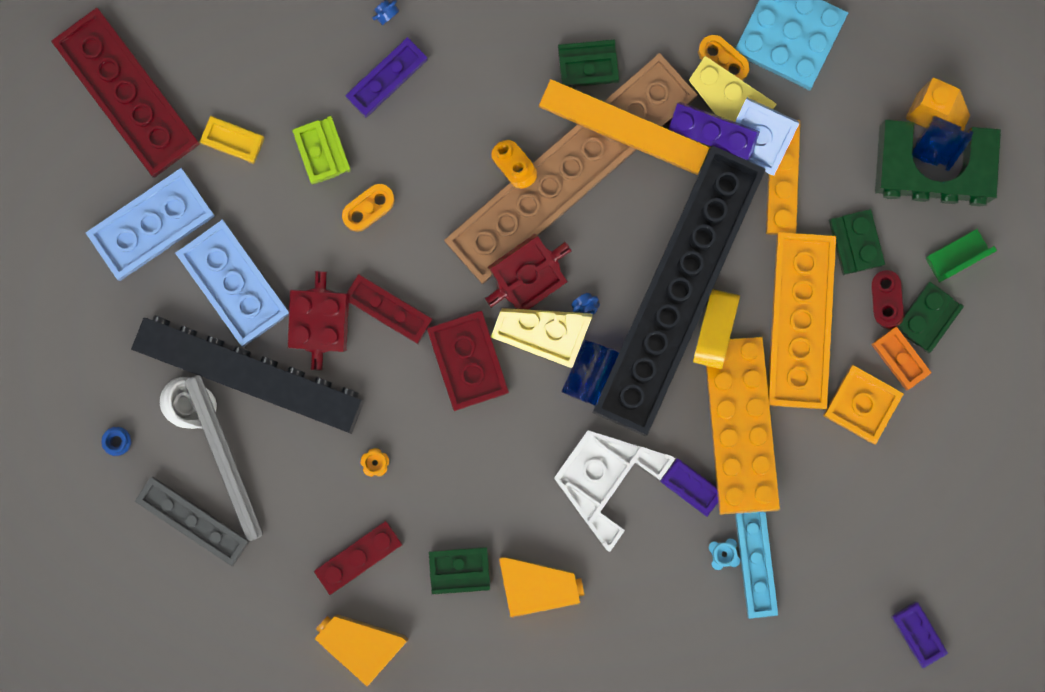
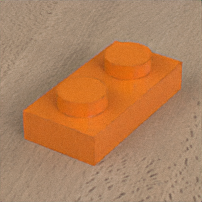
(901, 358)

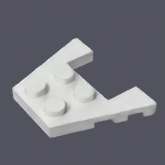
(596, 472)

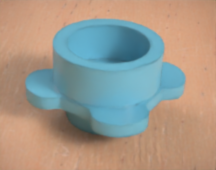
(731, 558)

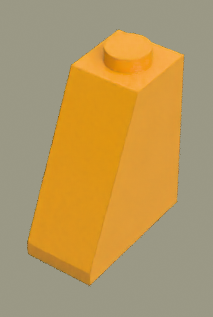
(940, 101)
(538, 587)
(359, 645)

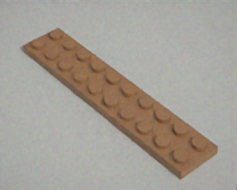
(566, 172)

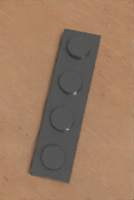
(192, 521)

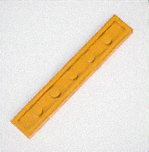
(624, 127)

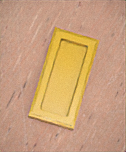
(232, 139)

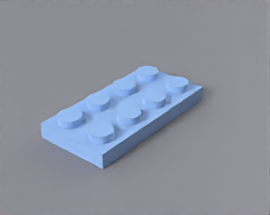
(150, 224)
(232, 283)

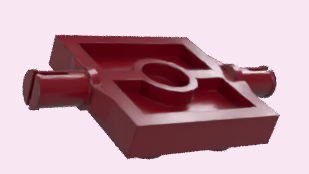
(527, 273)
(318, 320)

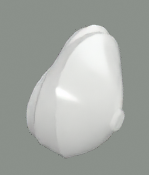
(178, 406)

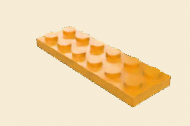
(801, 320)
(742, 430)

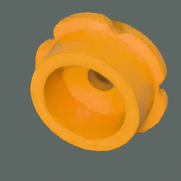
(367, 459)

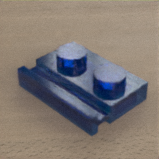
(941, 143)
(590, 372)

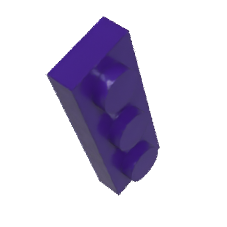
(386, 77)
(714, 130)

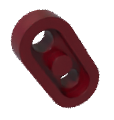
(887, 298)

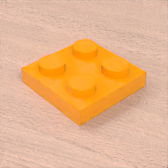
(863, 404)

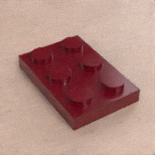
(467, 361)

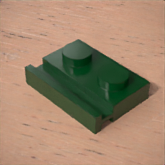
(588, 63)
(857, 242)
(929, 317)
(459, 570)

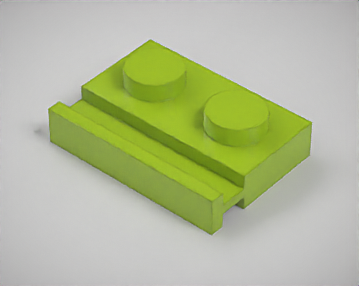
(321, 150)

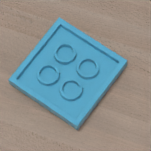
(791, 37)

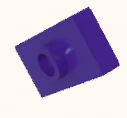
(691, 487)
(919, 634)

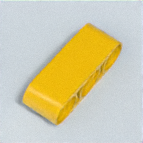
(716, 329)

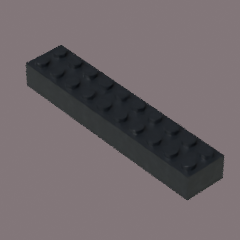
(679, 291)

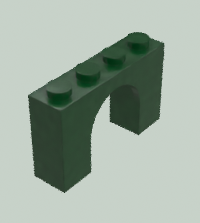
(899, 175)

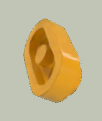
(726, 55)
(512, 162)
(368, 208)

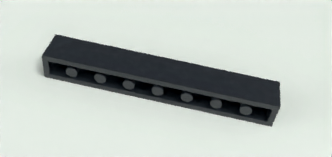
(248, 375)

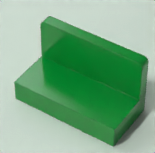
(959, 255)

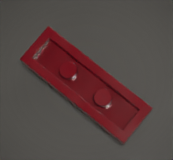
(388, 309)
(358, 558)

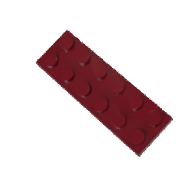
(125, 92)

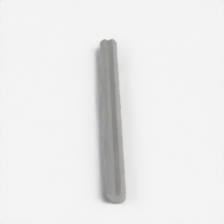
(223, 458)

